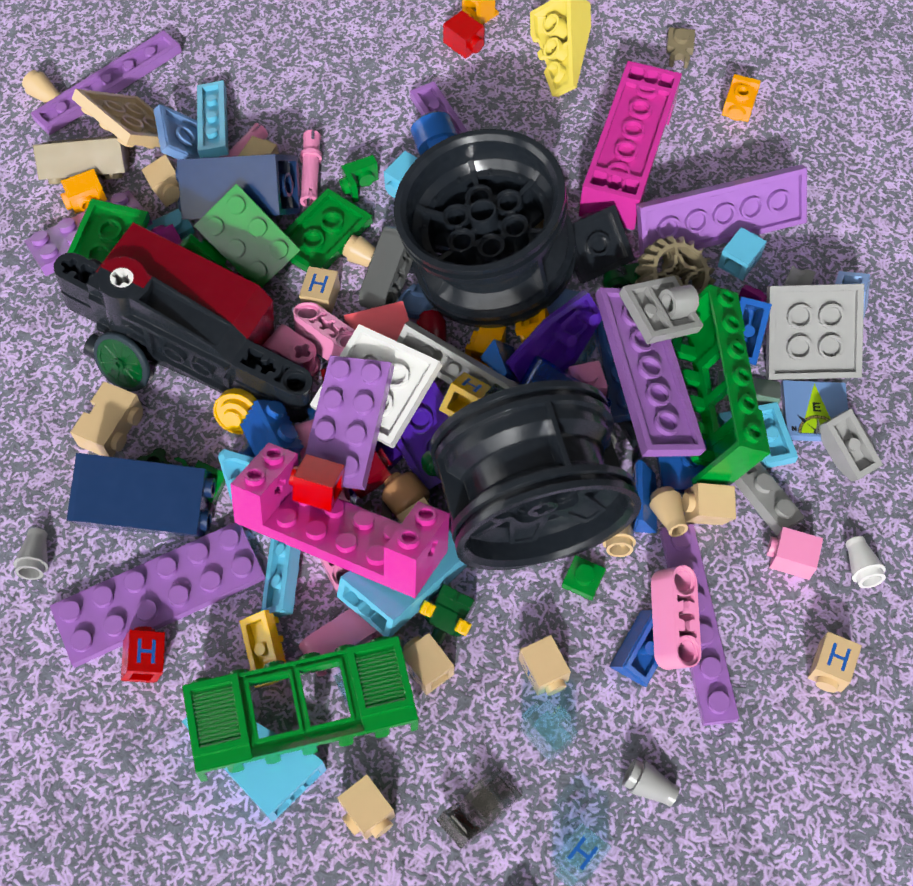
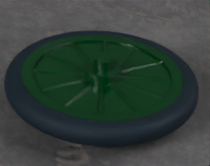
(121, 361)

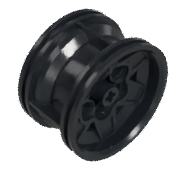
(480, 204)
(532, 475)

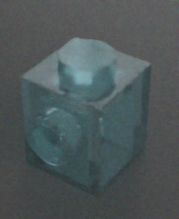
(548, 729)

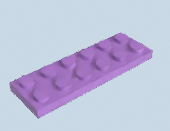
(718, 211)
(650, 384)
(156, 593)

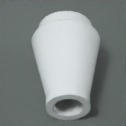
(864, 563)

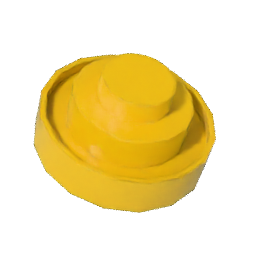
(231, 409)

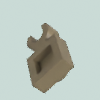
(680, 45)

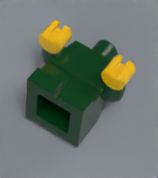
(448, 613)

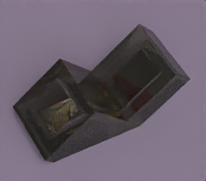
(479, 808)

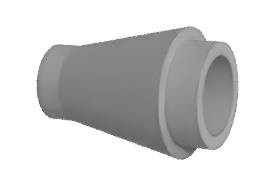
(32, 557)
(649, 783)

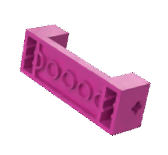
(630, 141)
(348, 536)

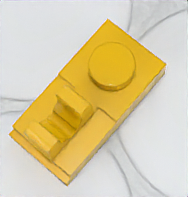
(262, 640)

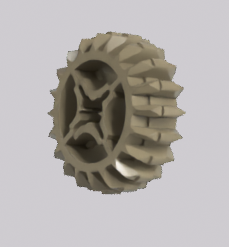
(679, 261)

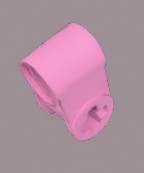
(294, 348)

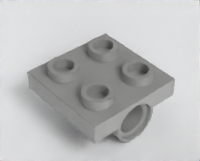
(662, 308)

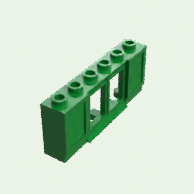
(743, 438)
(224, 718)

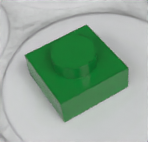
(583, 578)

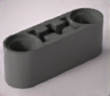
(386, 271)

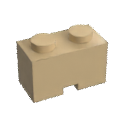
(109, 421)

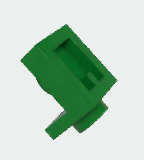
(356, 174)

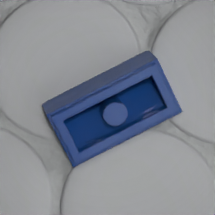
(496, 356)
(646, 484)
(636, 654)

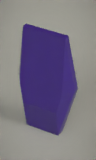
(559, 336)

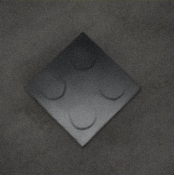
(600, 244)

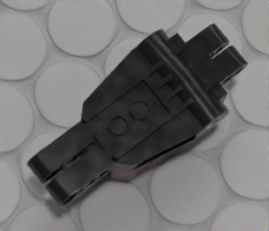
(185, 316)

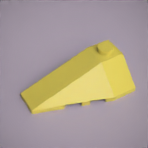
(563, 34)

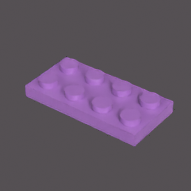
(55, 241)
(350, 415)

